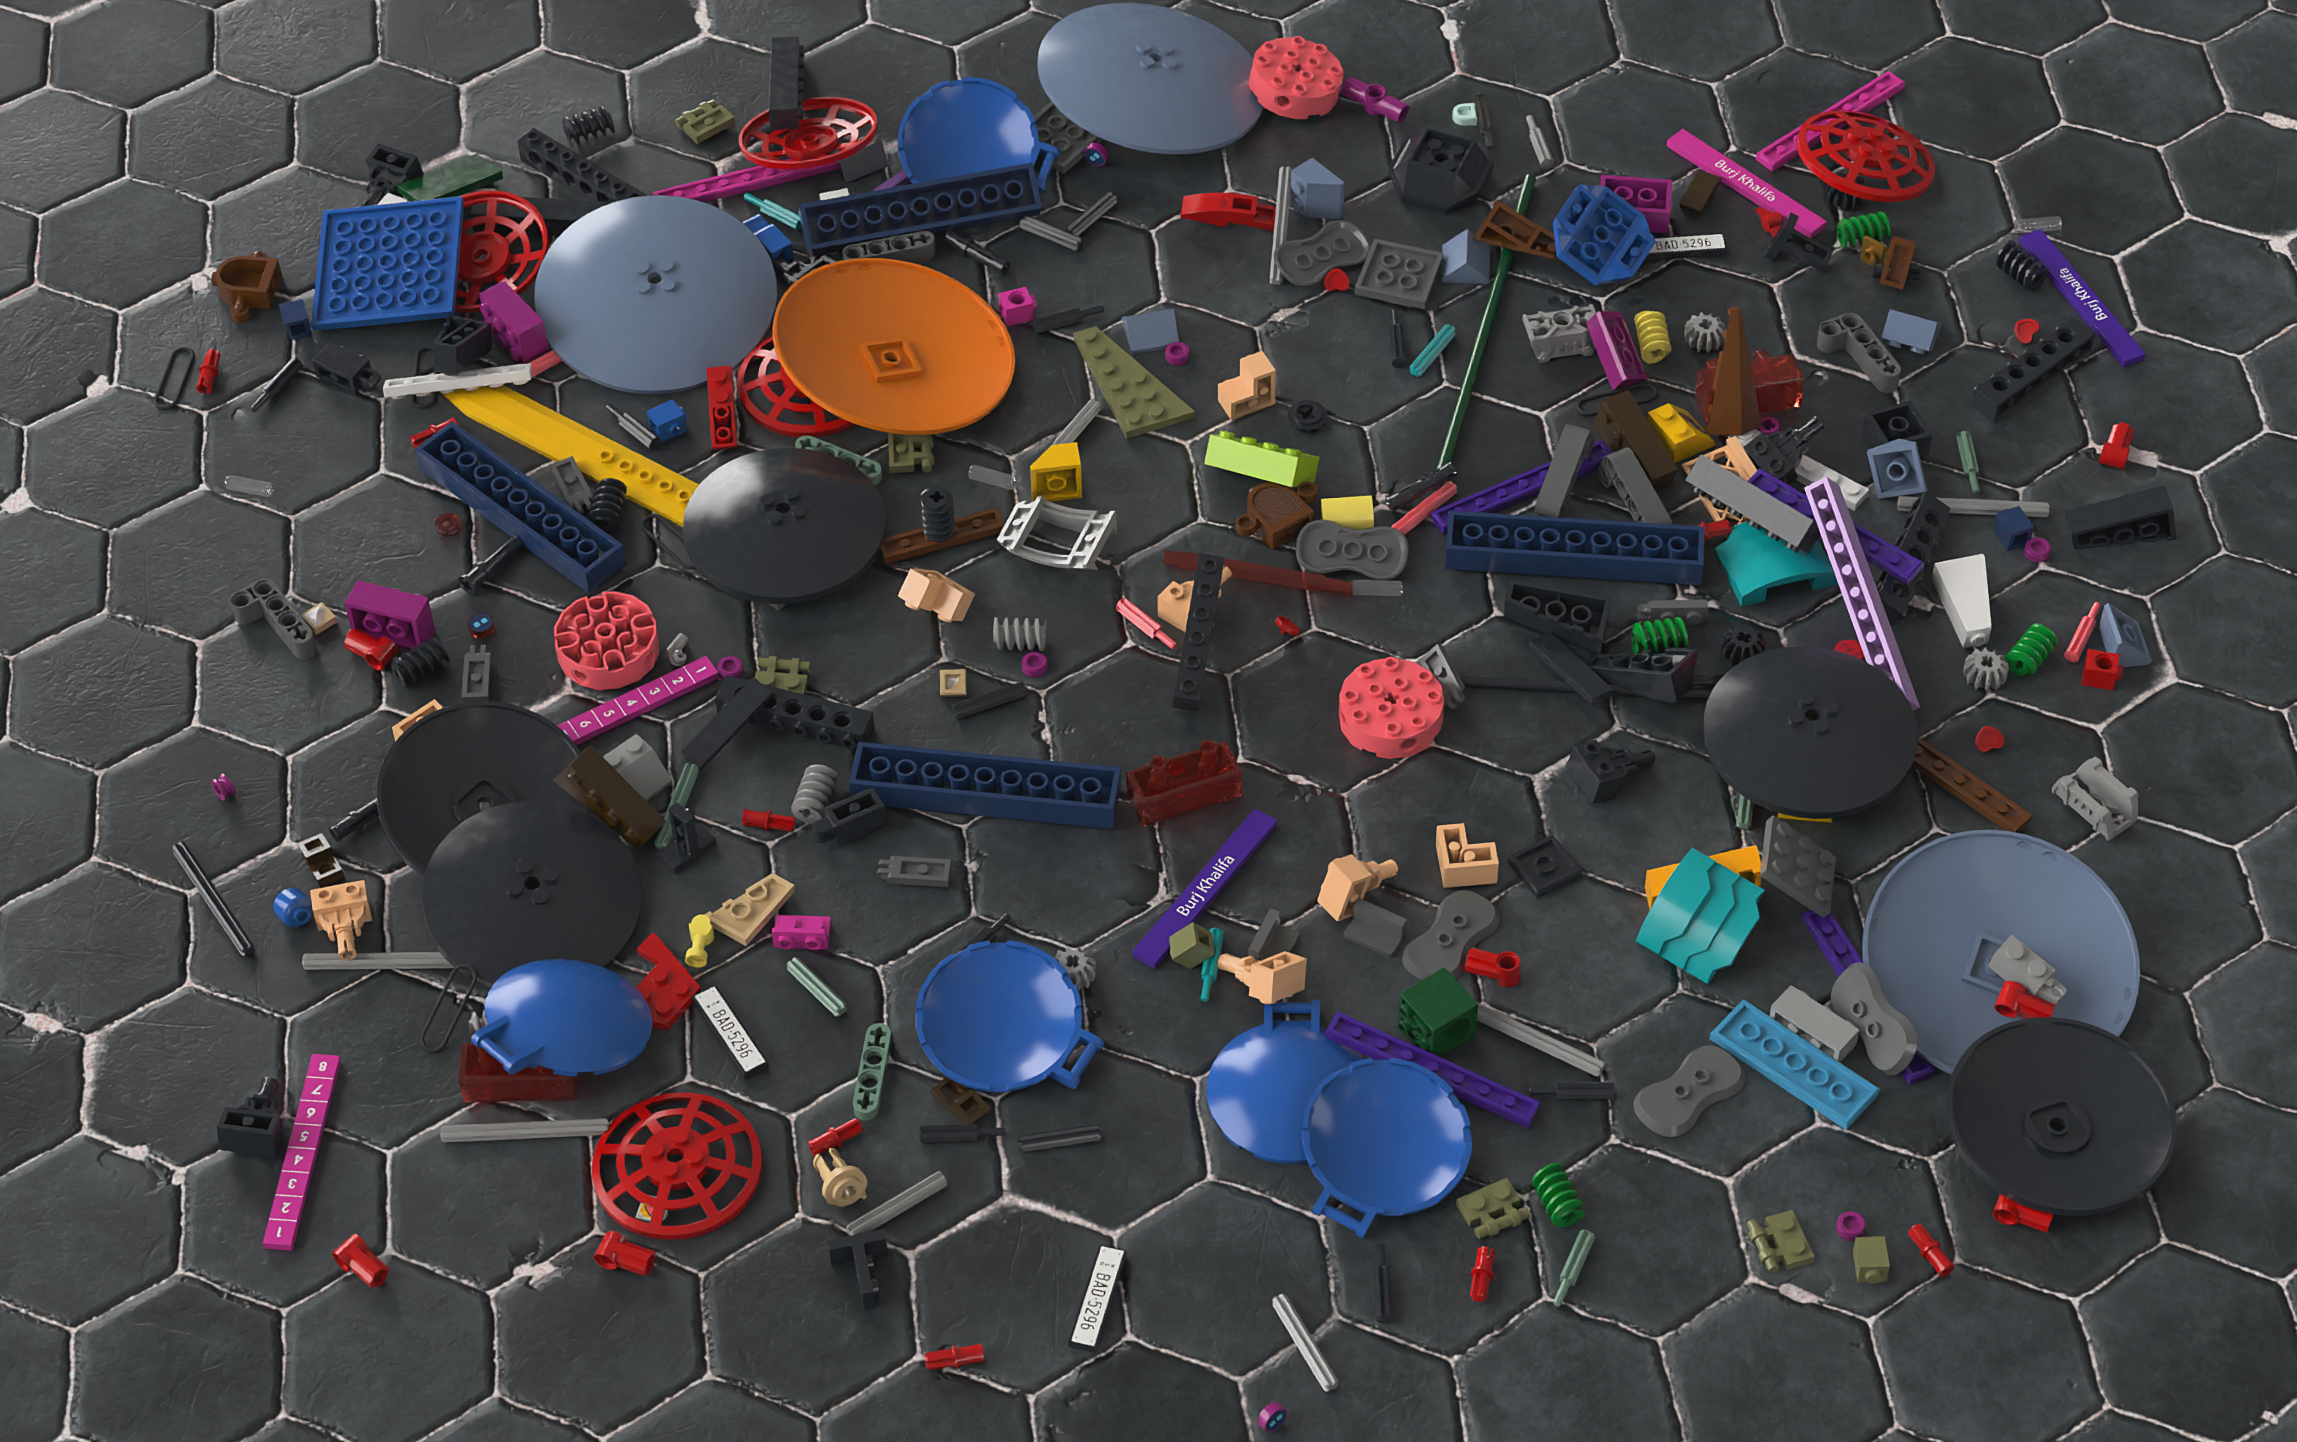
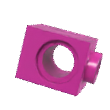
(1016, 306)

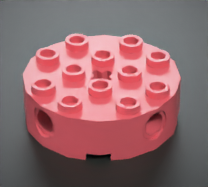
(1296, 77)
(606, 641)
(1391, 708)

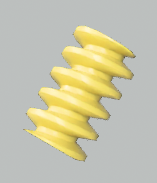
(1652, 336)

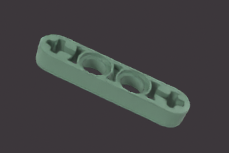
(869, 466)
(871, 1071)

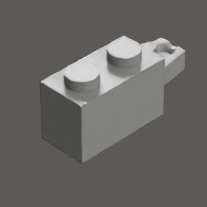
(2020, 964)

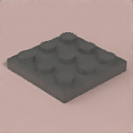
(1061, 132)
(1399, 273)
(1798, 866)

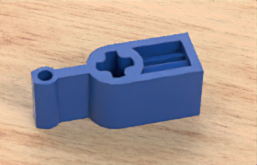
(771, 238)

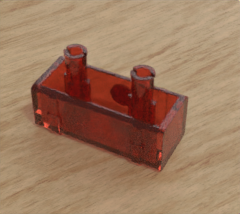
(1776, 383)
(1184, 782)
(486, 1080)

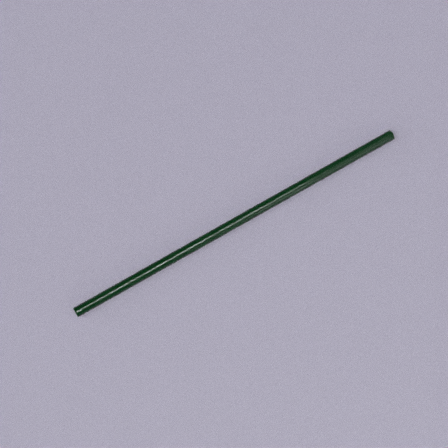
(1483, 334)

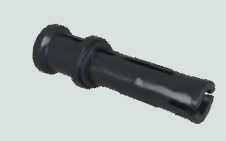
(483, 570)

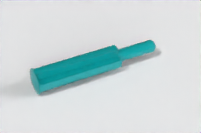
(776, 211)
(1210, 965)

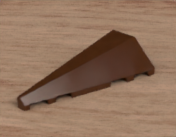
(1513, 231)
(1735, 399)

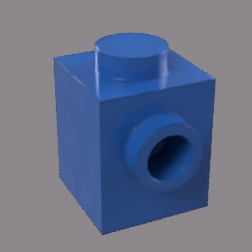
(667, 420)

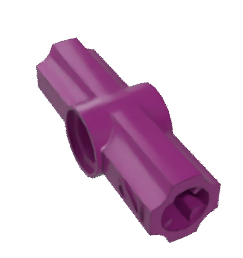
(1375, 99)

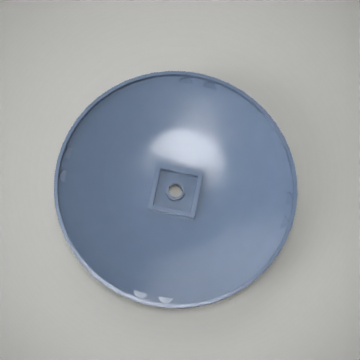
(1106, 79)
(661, 336)
(1958, 904)

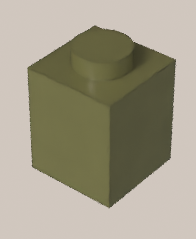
(1191, 945)
(1871, 1259)

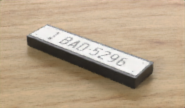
(1687, 246)
(730, 1032)
(1097, 1299)

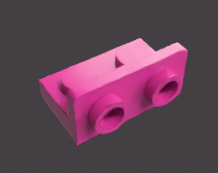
(801, 932)

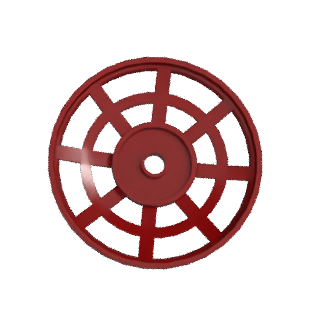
(810, 140)
(1866, 148)
(496, 247)
(770, 422)
(680, 1174)

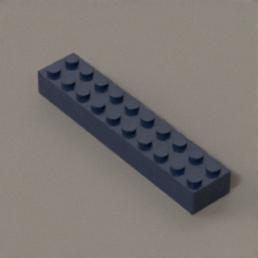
(923, 206)
(521, 507)
(1575, 547)
(988, 784)

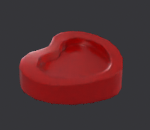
(1336, 280)
(2026, 329)
(1287, 626)
(1989, 738)

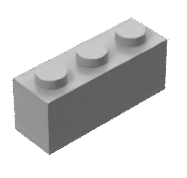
(1815, 1023)

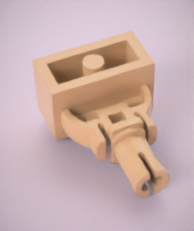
(1176, 599)
(1350, 880)
(340, 911)
(1270, 978)

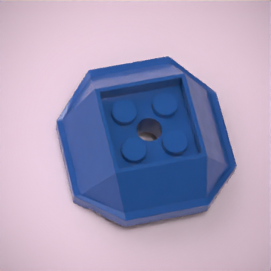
(1620, 226)

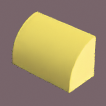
(1349, 511)

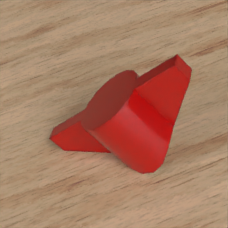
(1769, 220)

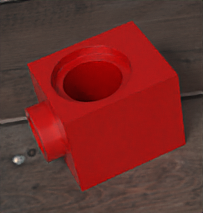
(2101, 669)

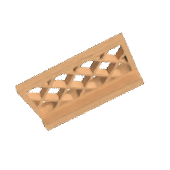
(1741, 466)

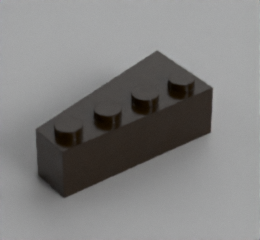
(1625, 425)
(609, 797)

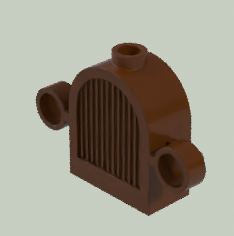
(247, 283)
(1277, 512)

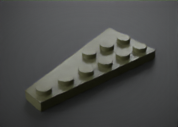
(1131, 391)

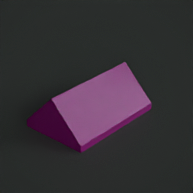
(1616, 349)

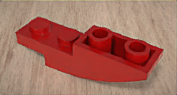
(1228, 207)
(722, 407)

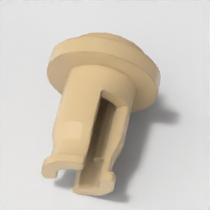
(843, 1184)

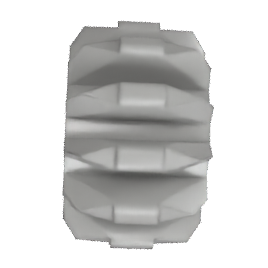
(1704, 332)
(1985, 669)
(1079, 966)

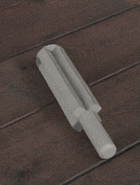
(1539, 144)

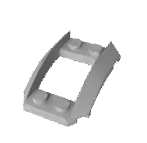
(1093, 528)

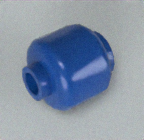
(293, 907)

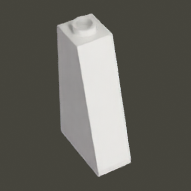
(1965, 597)

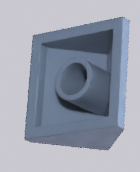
(1466, 260)
(1150, 330)
(1897, 469)
(2123, 637)

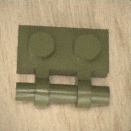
(705, 120)
(903, 456)
(791, 682)
(1490, 1202)
(1788, 1239)

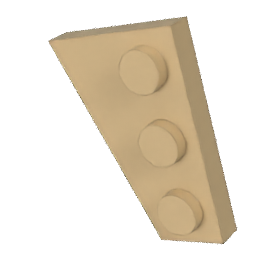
(750, 912)

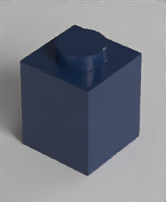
(295, 319)
(2013, 528)

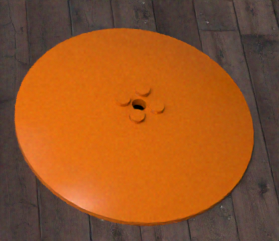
(942, 337)

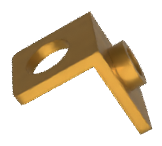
(1873, 251)

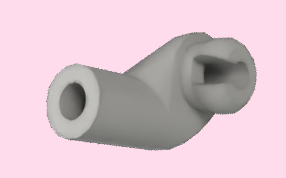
(674, 650)

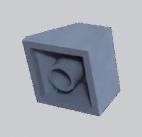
(1316, 191)
(1910, 330)

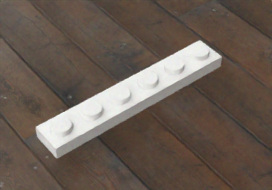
(467, 379)
(1812, 471)

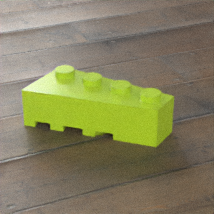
(1261, 460)

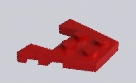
(667, 986)

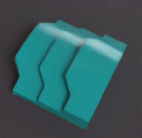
(1759, 562)
(1701, 916)

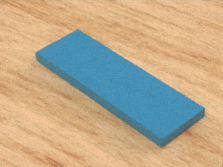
(1794, 1064)

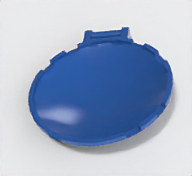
(969, 130)
(1002, 1018)
(564, 1019)
(1267, 1079)
(1384, 1140)

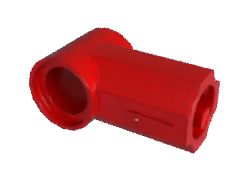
(2117, 449)
(374, 650)
(1502, 966)
(2015, 1002)
(2010, 1213)
(619, 1252)
(357, 1257)

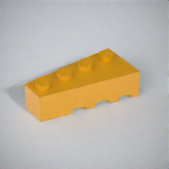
(1741, 861)

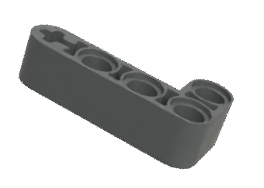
(911, 247)
(1865, 348)
(1572, 448)
(1633, 486)
(267, 600)

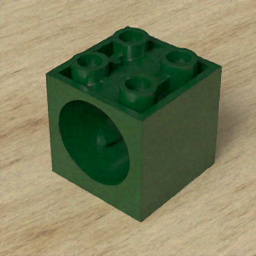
(1437, 1013)

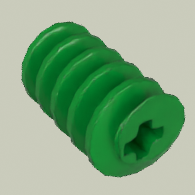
(1863, 226)
(1659, 634)
(2031, 650)
(1558, 1196)

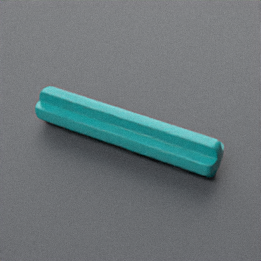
(1432, 350)

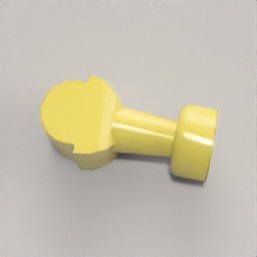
(701, 936)

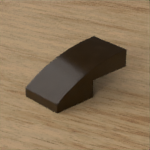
(1700, 191)
(321, 860)
(960, 1101)

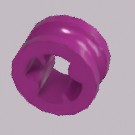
(1769, 422)
(223, 786)

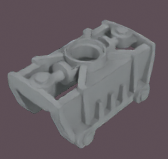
(1563, 331)
(2105, 797)

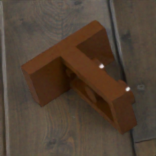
(1898, 262)

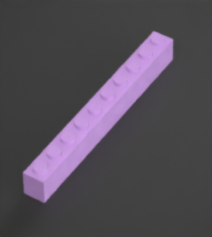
(1857, 584)

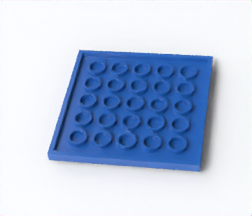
(388, 263)

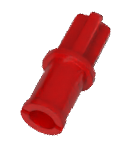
(208, 371)
(421, 437)
(1716, 529)
(768, 820)
(834, 1137)
(1931, 1250)
(1482, 1274)
(954, 1357)

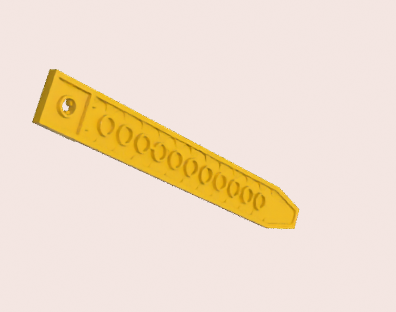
(561, 438)

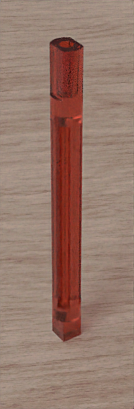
(1265, 573)

